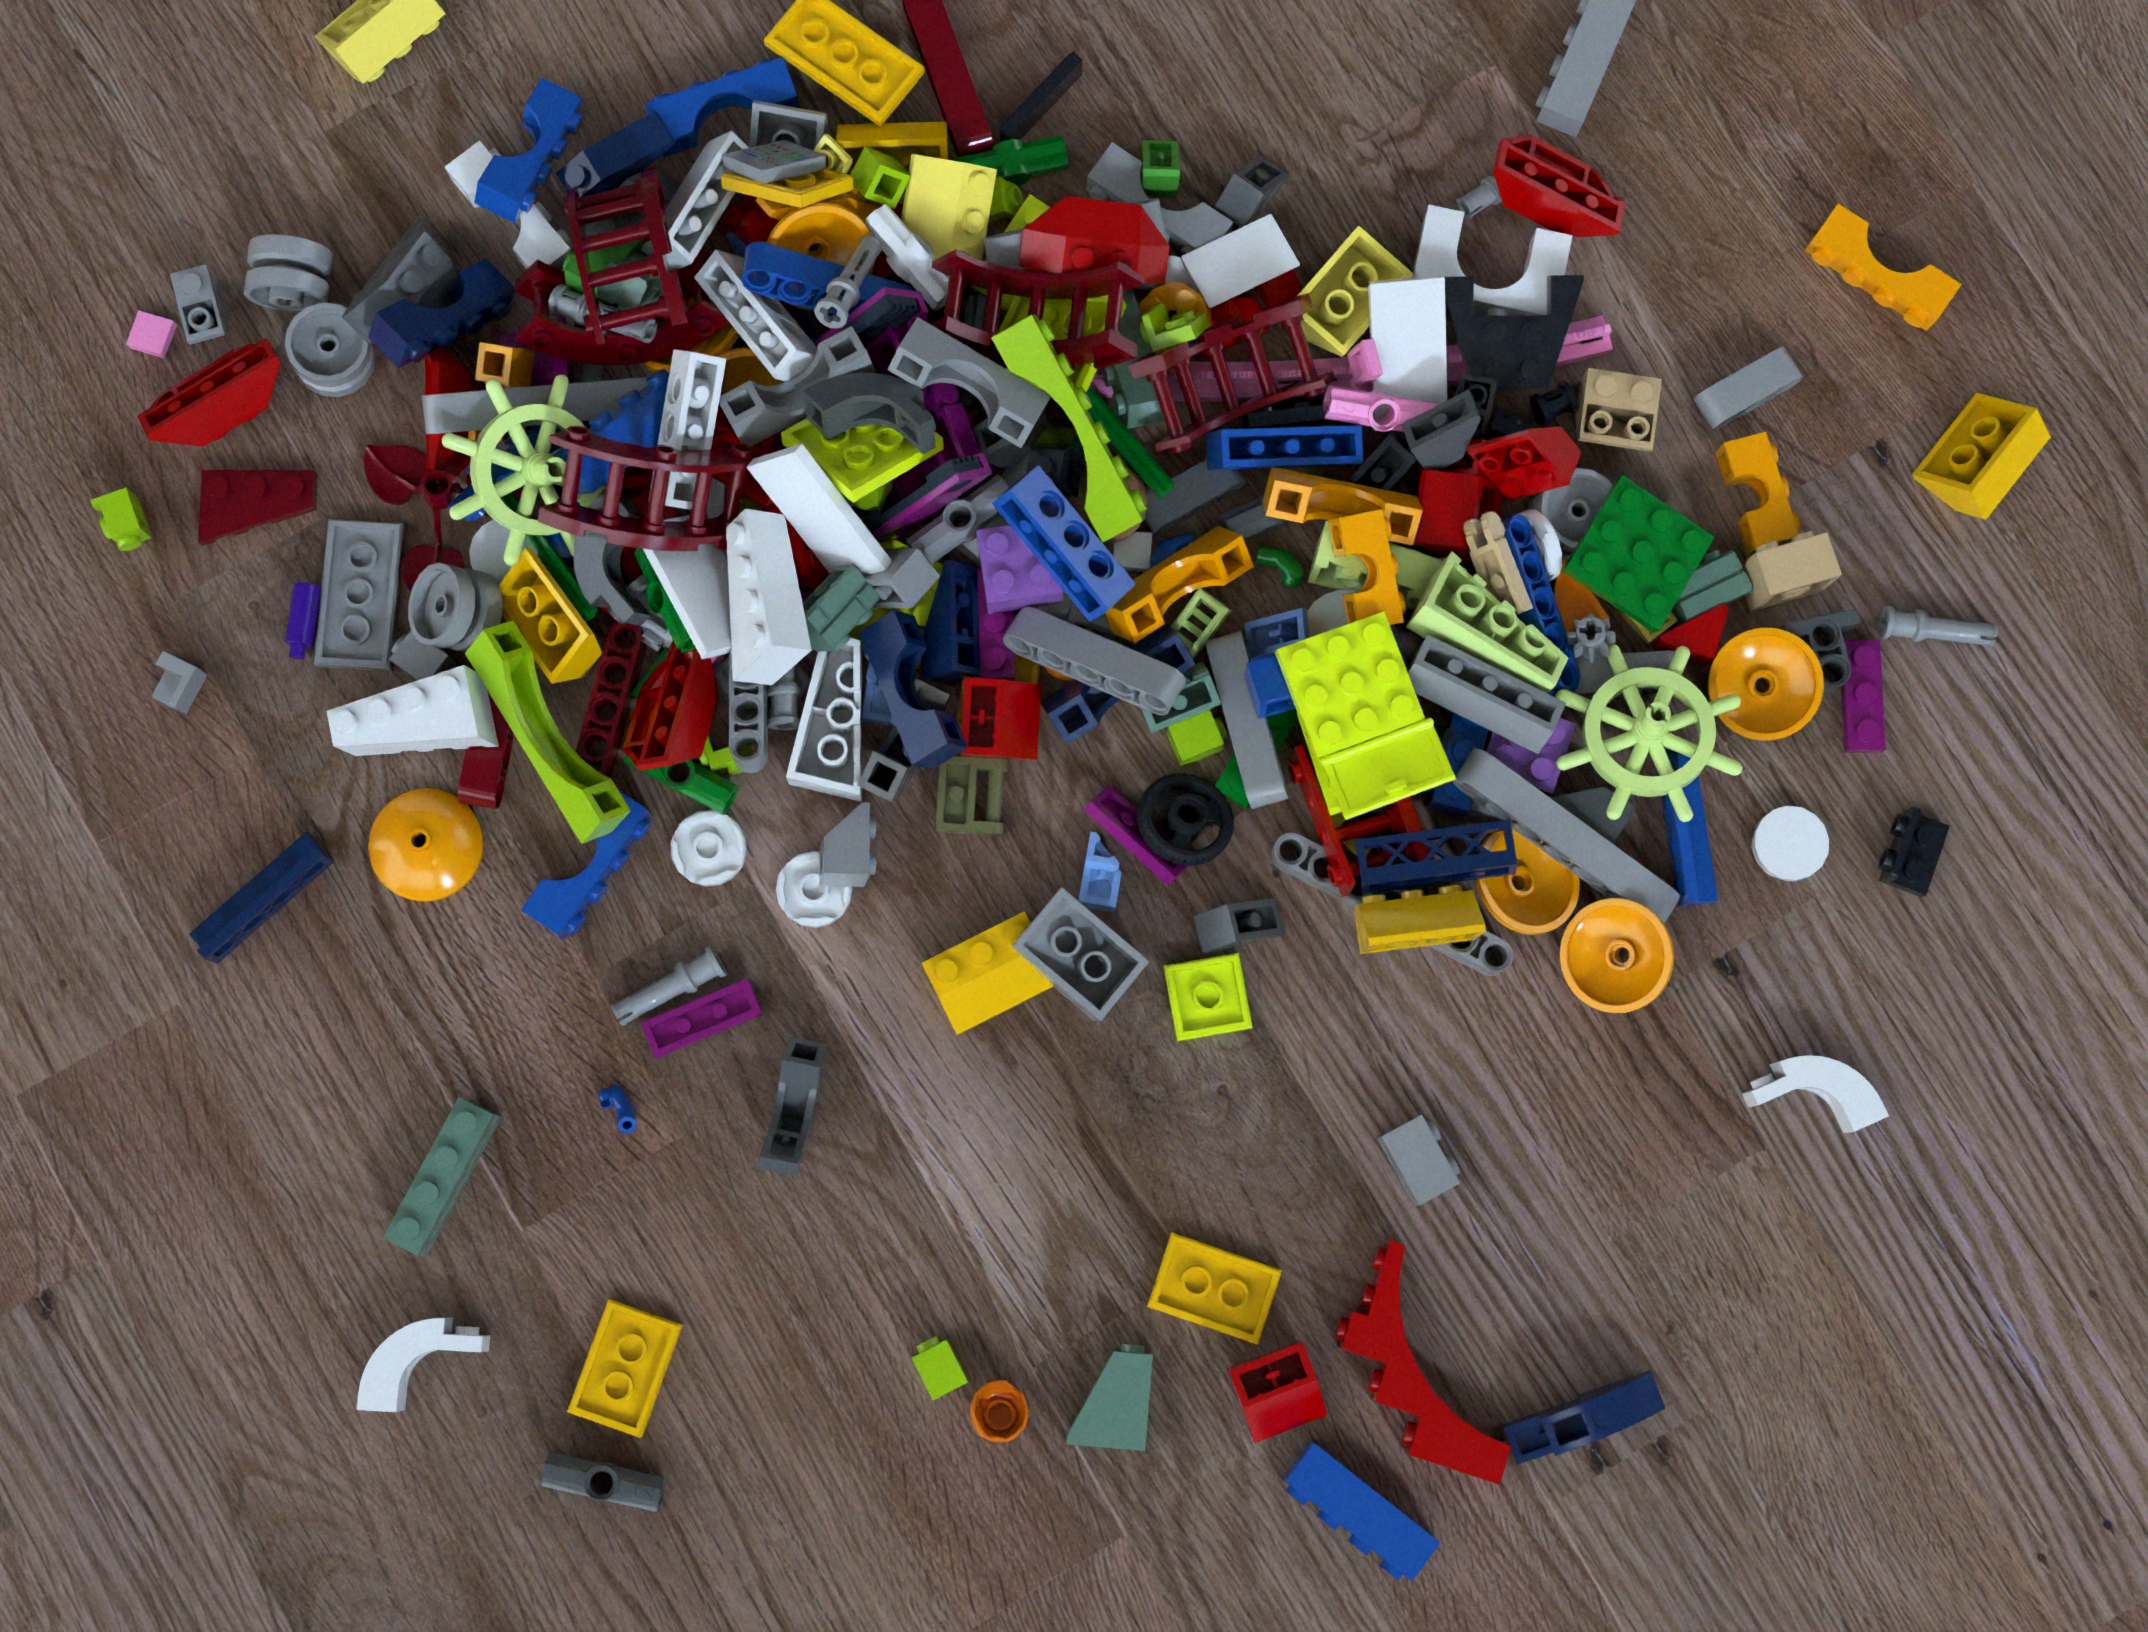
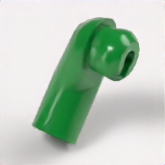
(1284, 561)

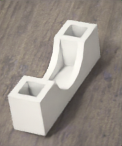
(536, 236)

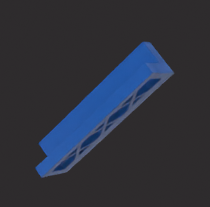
(1689, 844)

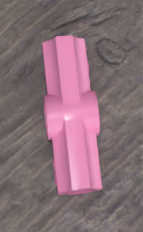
(1358, 408)

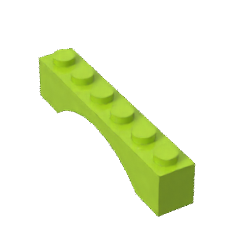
(1030, 354)
(509, 674)

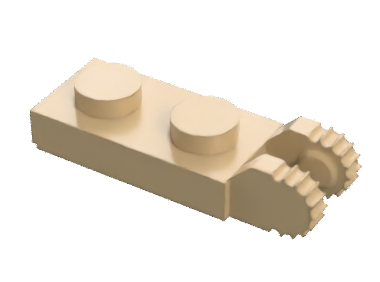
(1495, 561)

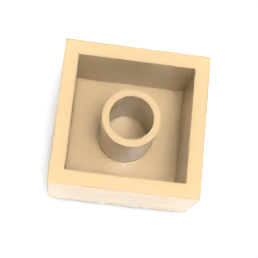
(1790, 570)

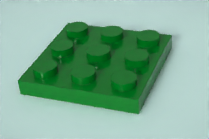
(1638, 554)

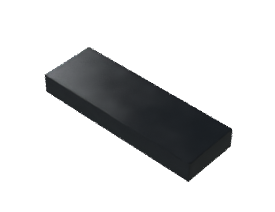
(1042, 98)

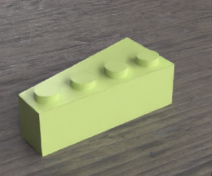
(1351, 572)
(1474, 621)

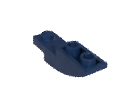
(1585, 1418)

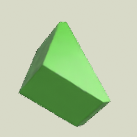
(1160, 168)

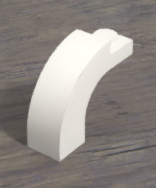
(1842, 1087)
(390, 1366)

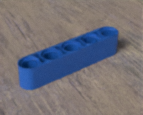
(799, 277)
(1545, 612)

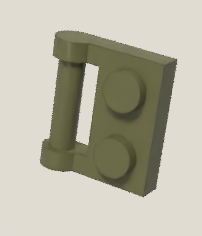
(958, 795)

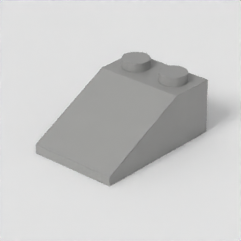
(1080, 955)

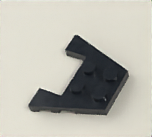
(1512, 348)

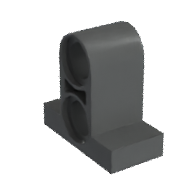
(1834, 653)

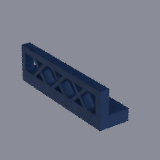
(1436, 871)
(260, 898)

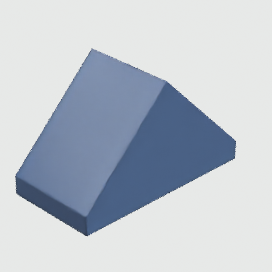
(1276, 631)

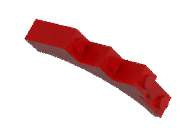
(1380, 1335)

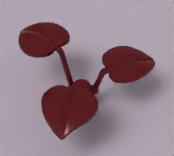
(393, 477)

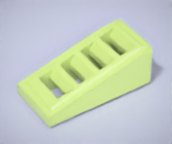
(1213, 625)

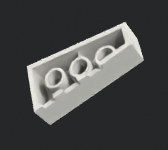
(764, 599)
(420, 716)
(830, 728)

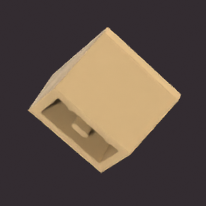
(1617, 409)

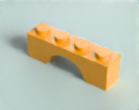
(1845, 248)
(1309, 497)
(1206, 562)

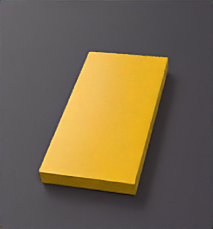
(845, 57)

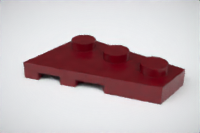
(249, 498)

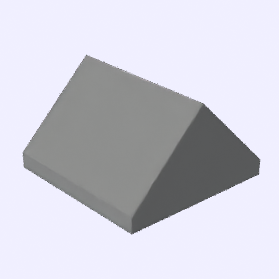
(779, 122)

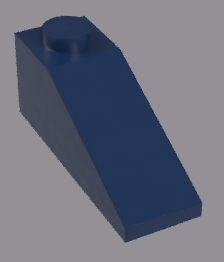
(617, 157)
(953, 627)

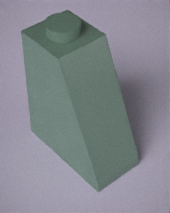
(1117, 1403)

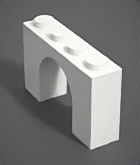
(1528, 296)

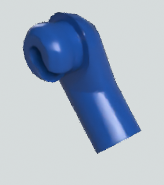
(1169, 547)
(624, 1108)

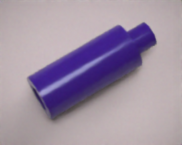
(302, 618)

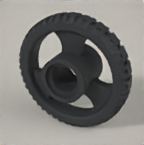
(1181, 833)

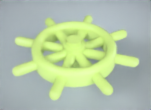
(534, 470)
(1649, 732)

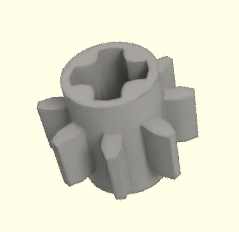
(1590, 627)
(656, 632)

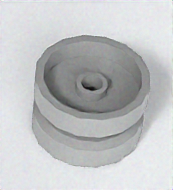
(287, 272)
(308, 348)
(1572, 506)
(453, 606)

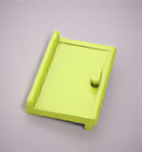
(1388, 764)

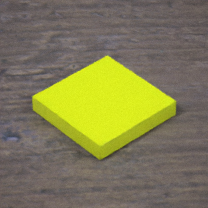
(1207, 997)

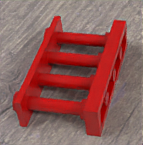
(1398, 816)

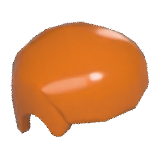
(999, 1411)

